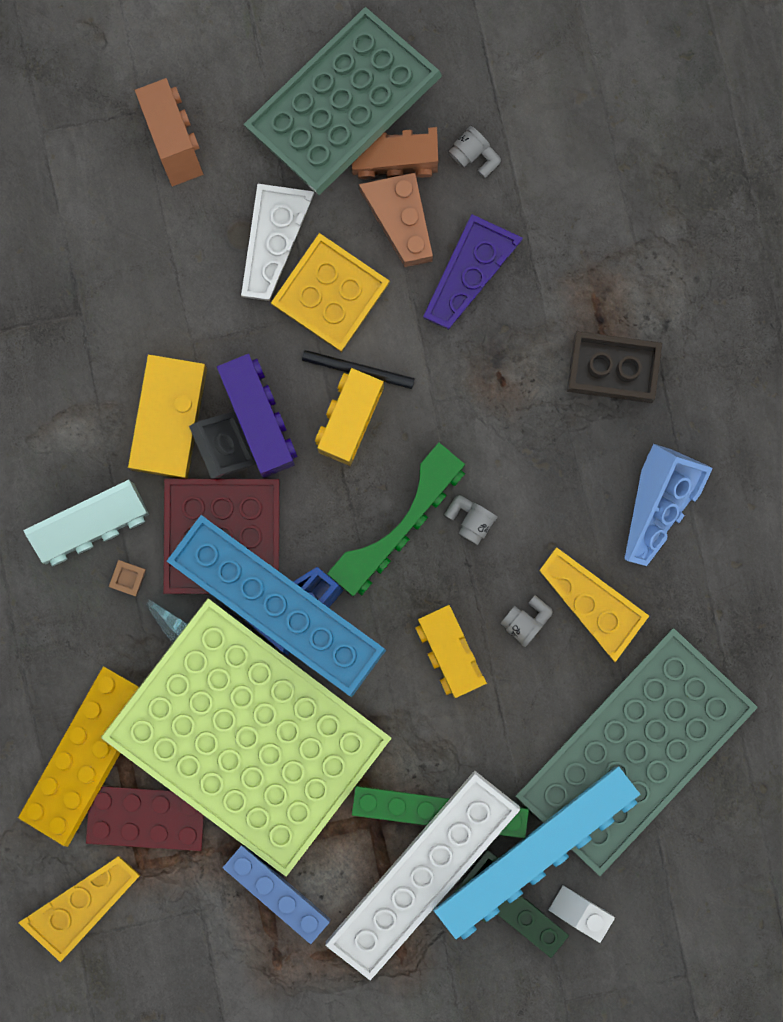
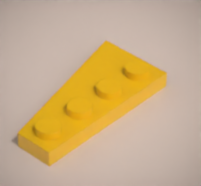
(598, 606)
(76, 911)

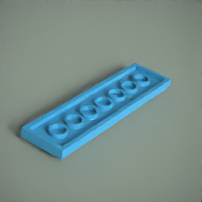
(276, 606)

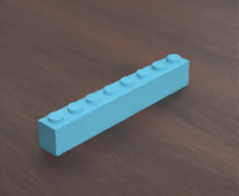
(537, 852)

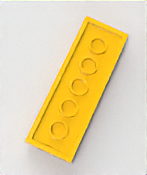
(79, 762)

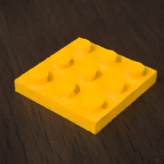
(330, 292)

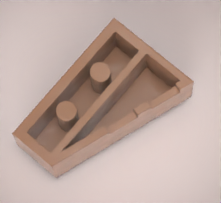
(169, 131)
(399, 156)
(401, 216)

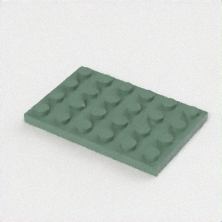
(342, 100)

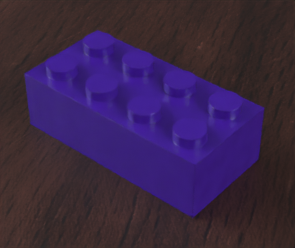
(254, 411)

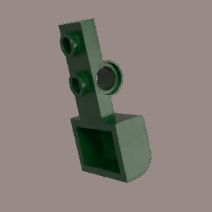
(523, 915)

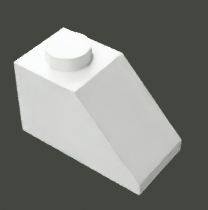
(581, 913)

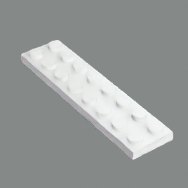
(422, 875)

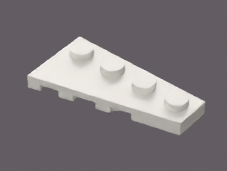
(274, 228)

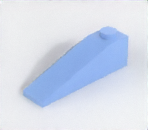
(663, 492)

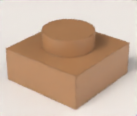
(127, 578)

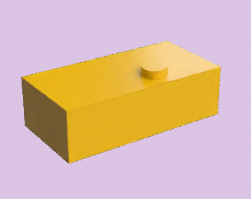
(166, 410)

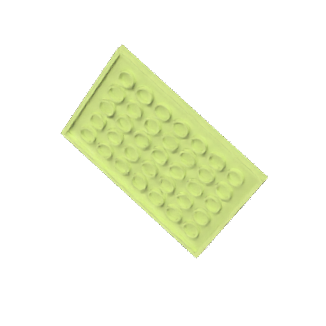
(246, 737)

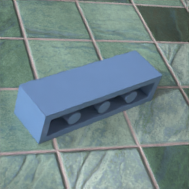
(277, 894)

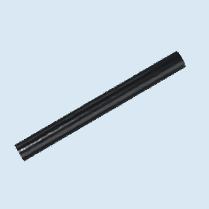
(345, 366)

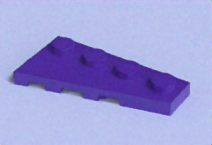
(473, 263)

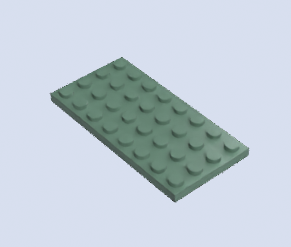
(653, 727)

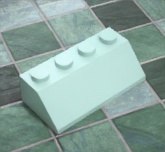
(87, 522)

